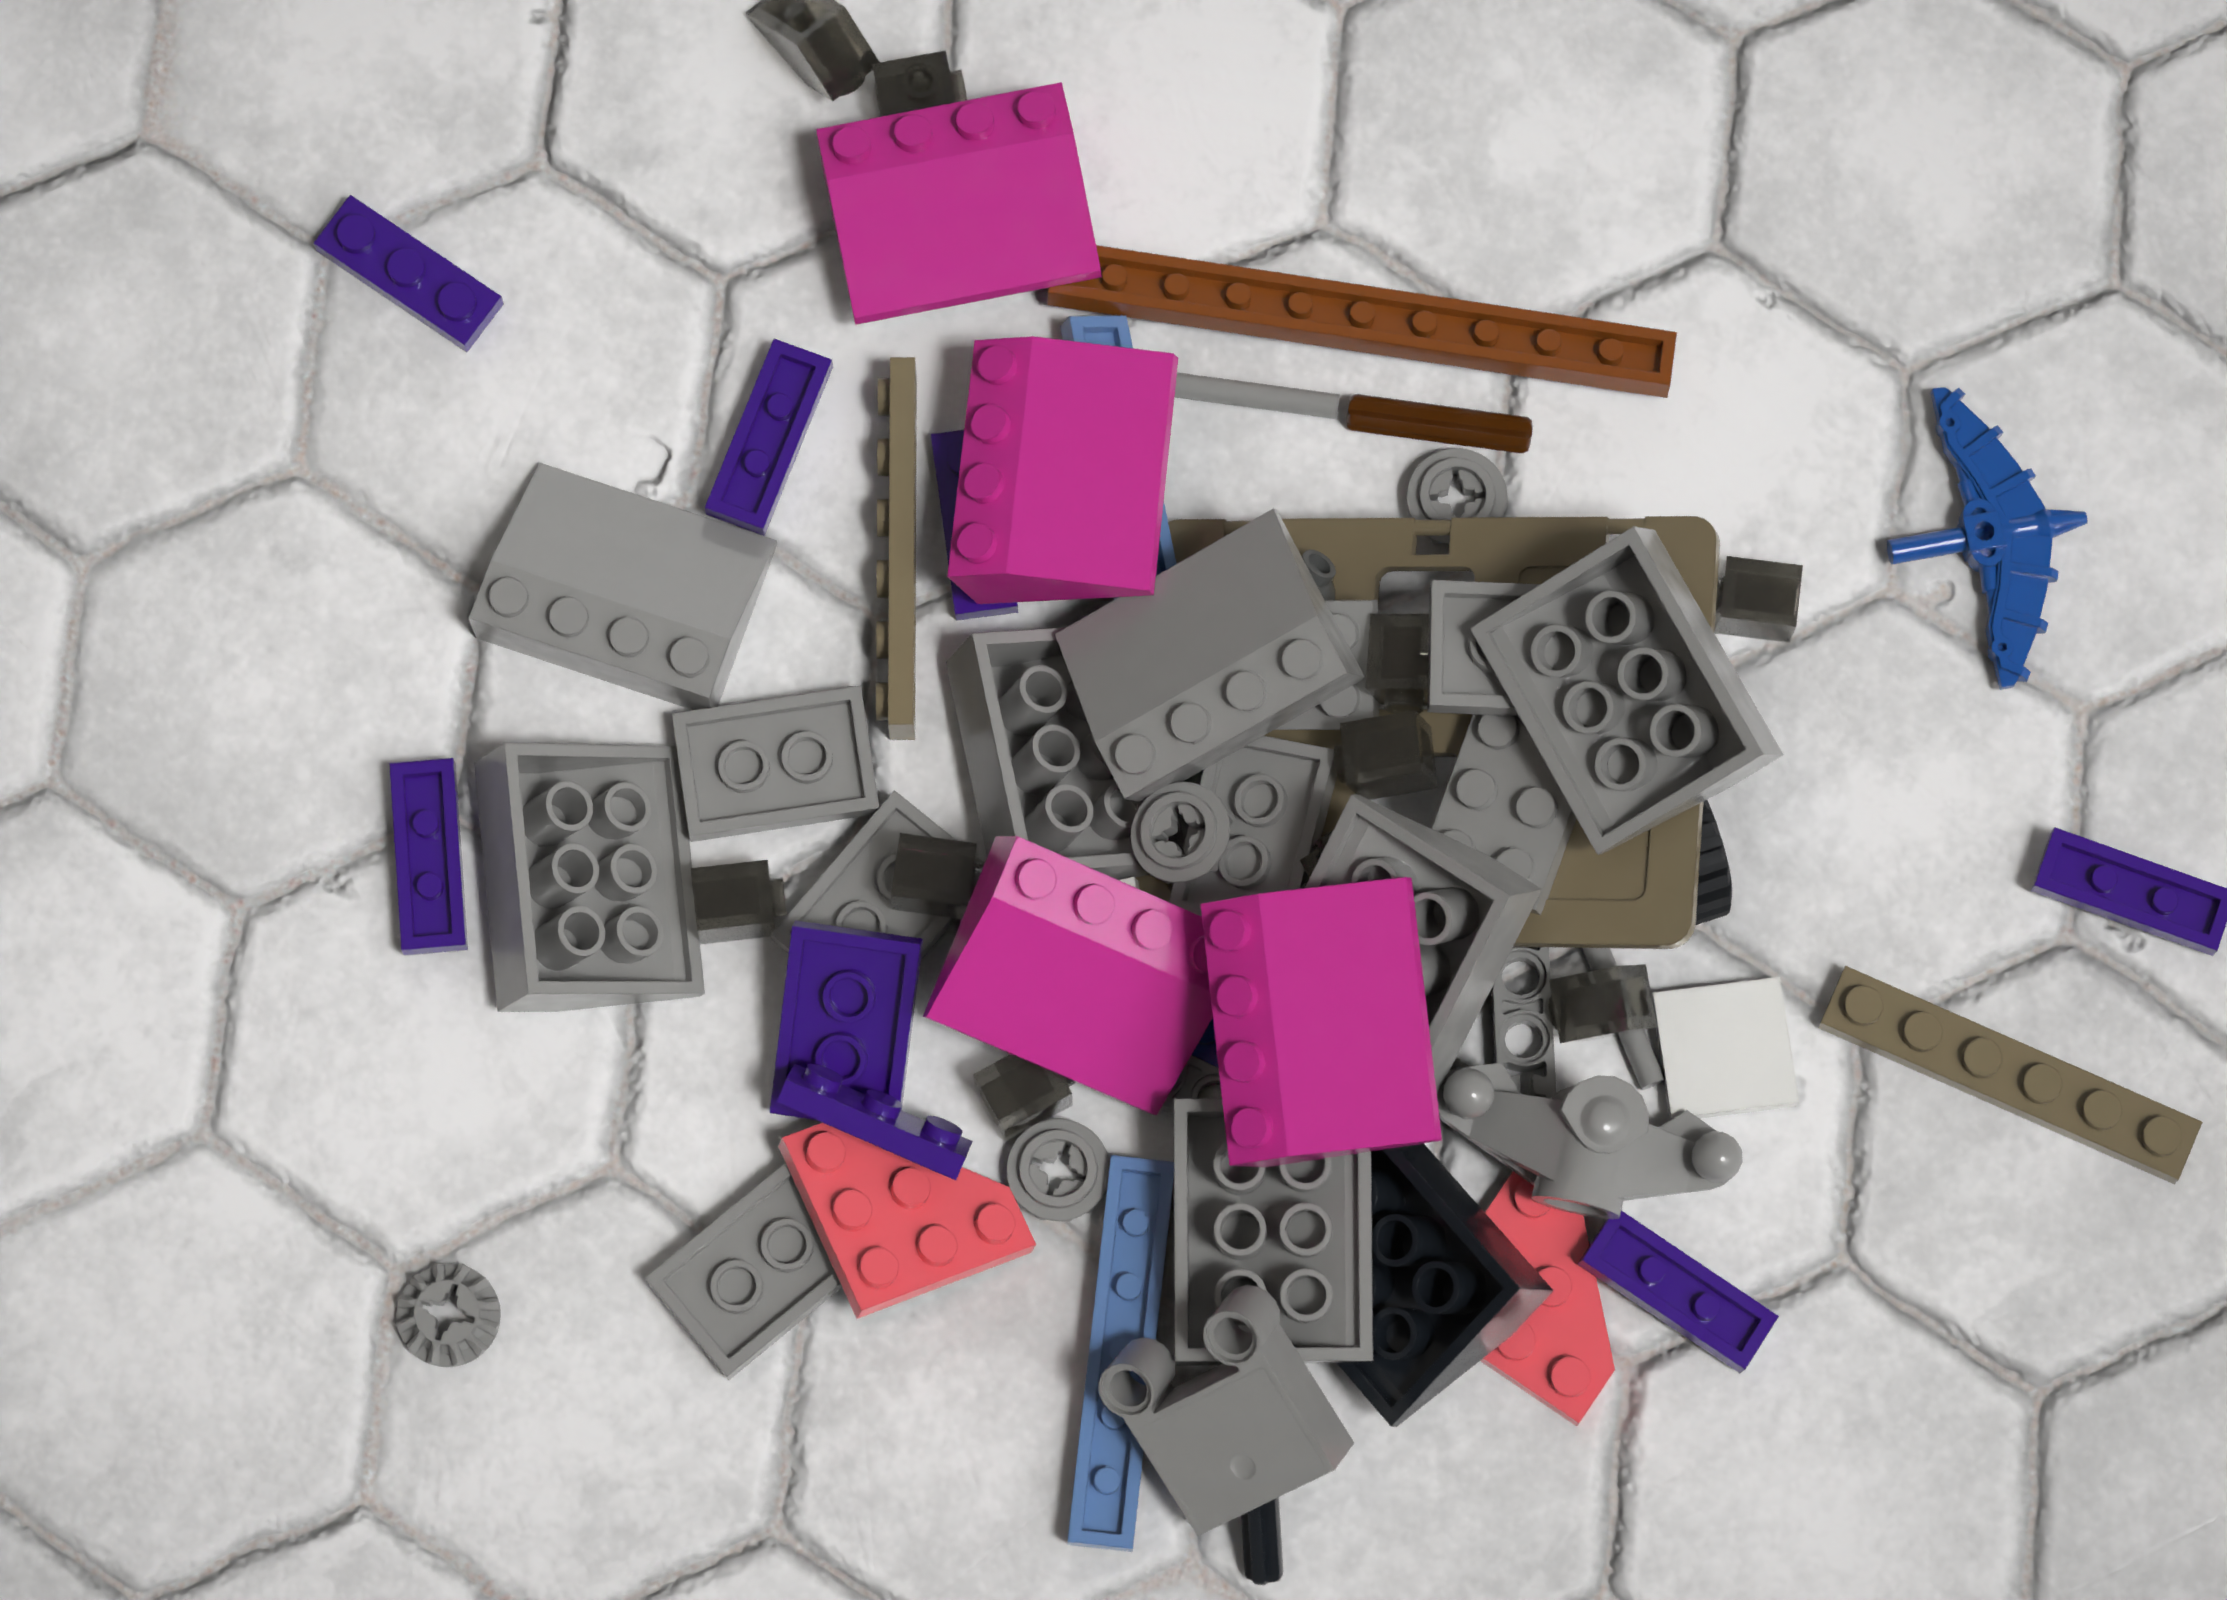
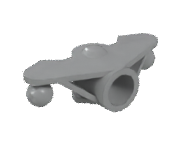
(1586, 1142)

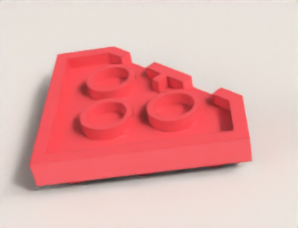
(896, 1223)
(1564, 1345)

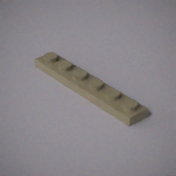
(898, 575)
(2010, 1075)

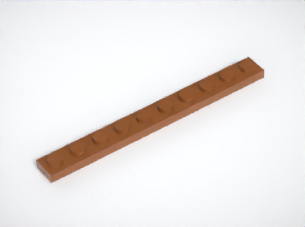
(1375, 321)

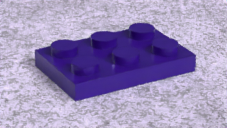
(848, 1007)

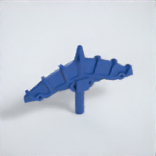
(1999, 532)

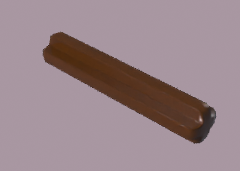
(1439, 423)

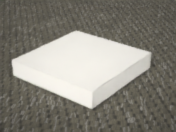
(1725, 1048)

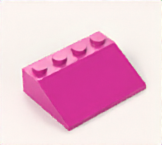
(958, 203)
(1062, 471)
(1077, 974)
(1320, 1022)

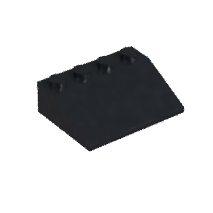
(1440, 1283)

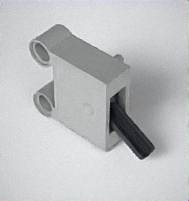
(1235, 1432)

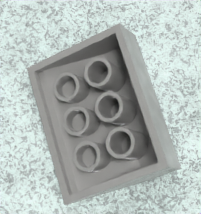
(622, 588)
(1207, 660)
(1626, 689)
(1035, 753)
(587, 876)
(1463, 905)
(1280, 1228)

